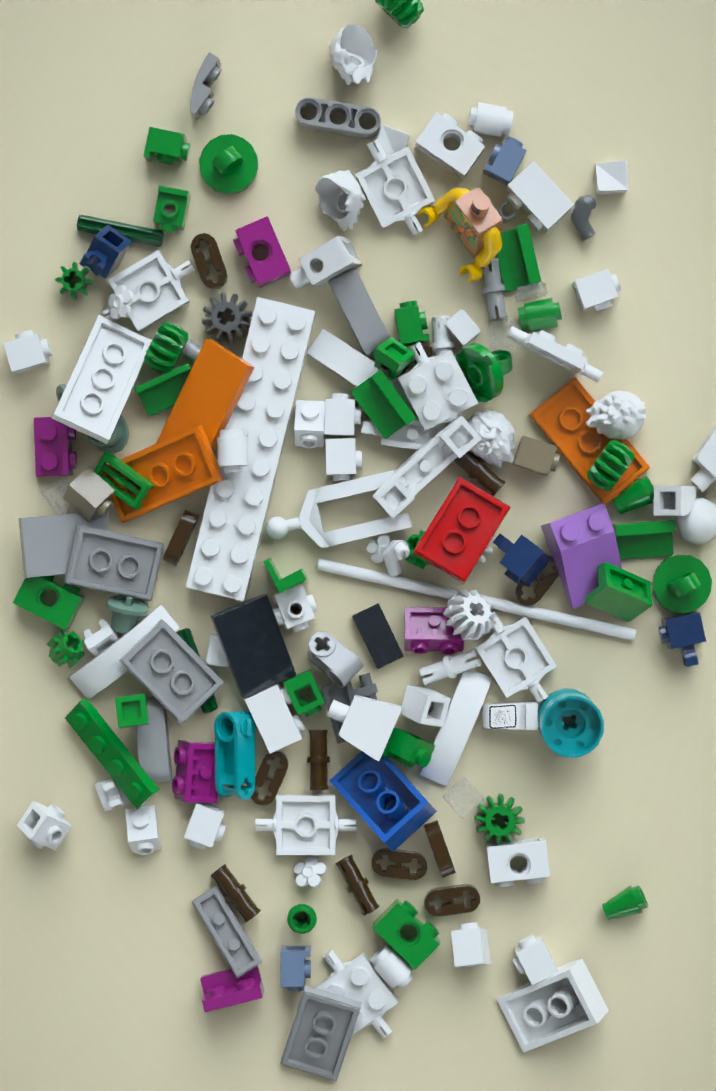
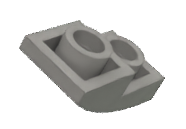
(201, 95)

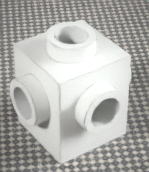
(297, 597)
(44, 825)

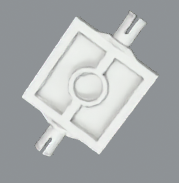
(394, 187)
(154, 288)
(545, 346)
(437, 388)
(516, 657)
(305, 825)
(363, 984)

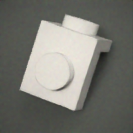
(309, 423)
(143, 830)

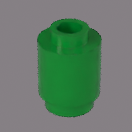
(539, 315)

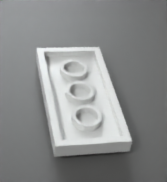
(102, 379)

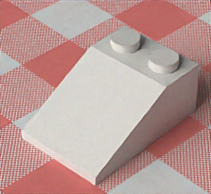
(553, 1006)

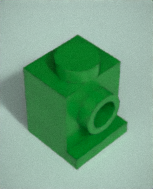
(166, 146)
(175, 197)
(411, 323)
(296, 684)
(408, 748)

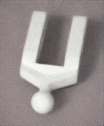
(311, 522)

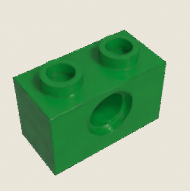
(62, 613)
(412, 949)

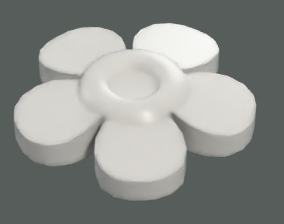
(120, 302)
(377, 547)
(309, 872)

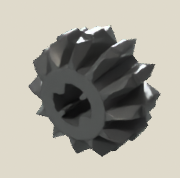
(223, 308)

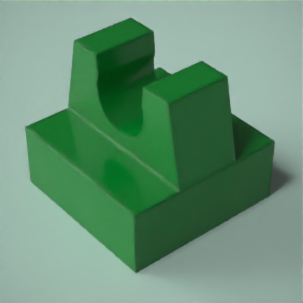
(393, 355)
(132, 711)

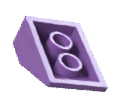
(578, 547)

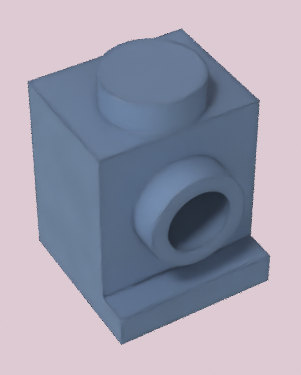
(505, 161)
(295, 967)

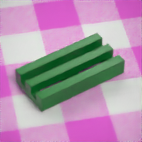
(146, 485)

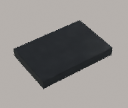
(253, 645)

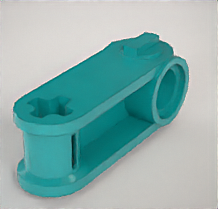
(235, 754)

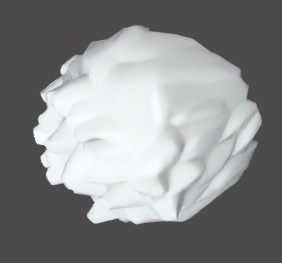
(353, 54)
(340, 198)
(617, 415)
(496, 437)

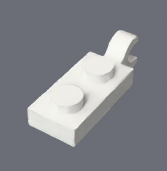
(408, 437)

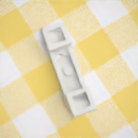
(348, 362)
(425, 465)
(106, 667)
(457, 726)

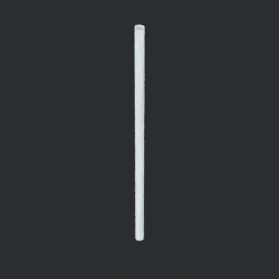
(498, 604)

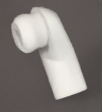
(393, 555)

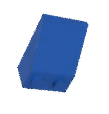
(383, 798)

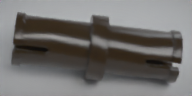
(480, 472)
(318, 760)
(357, 885)
(235, 893)

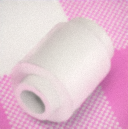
(490, 120)
(232, 450)
(392, 967)

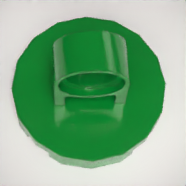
(228, 164)
(484, 370)
(681, 583)

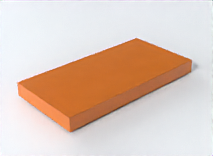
(209, 393)
(564, 424)
(174, 467)

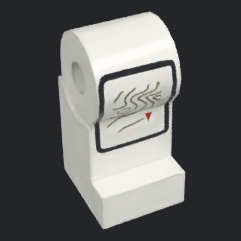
(510, 715)

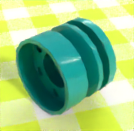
(568, 739)

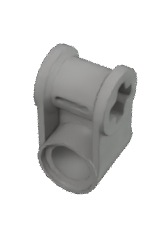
(337, 662)

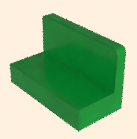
(518, 259)
(163, 391)
(383, 404)
(645, 539)
(287, 582)
(620, 593)

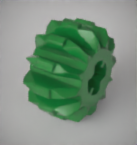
(402, 11)
(166, 347)
(610, 465)
(503, 809)

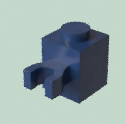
(106, 252)
(522, 559)
(683, 632)

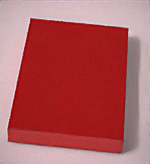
(461, 530)

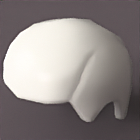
(700, 523)

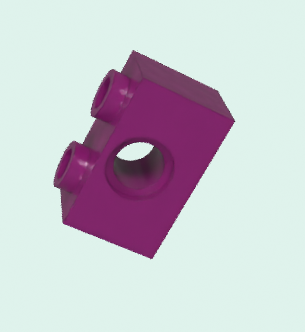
(262, 234)

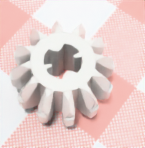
(469, 615)

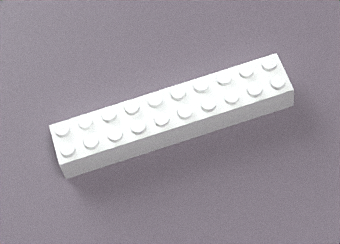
(241, 501)

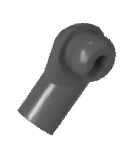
(580, 216)

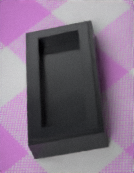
(377, 636)

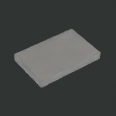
(49, 539)
(113, 562)
(171, 671)
(321, 1033)

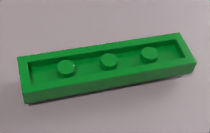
(111, 753)

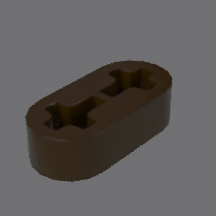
(202, 263)
(180, 537)
(540, 589)
(276, 780)
(439, 849)
(399, 871)
(452, 907)

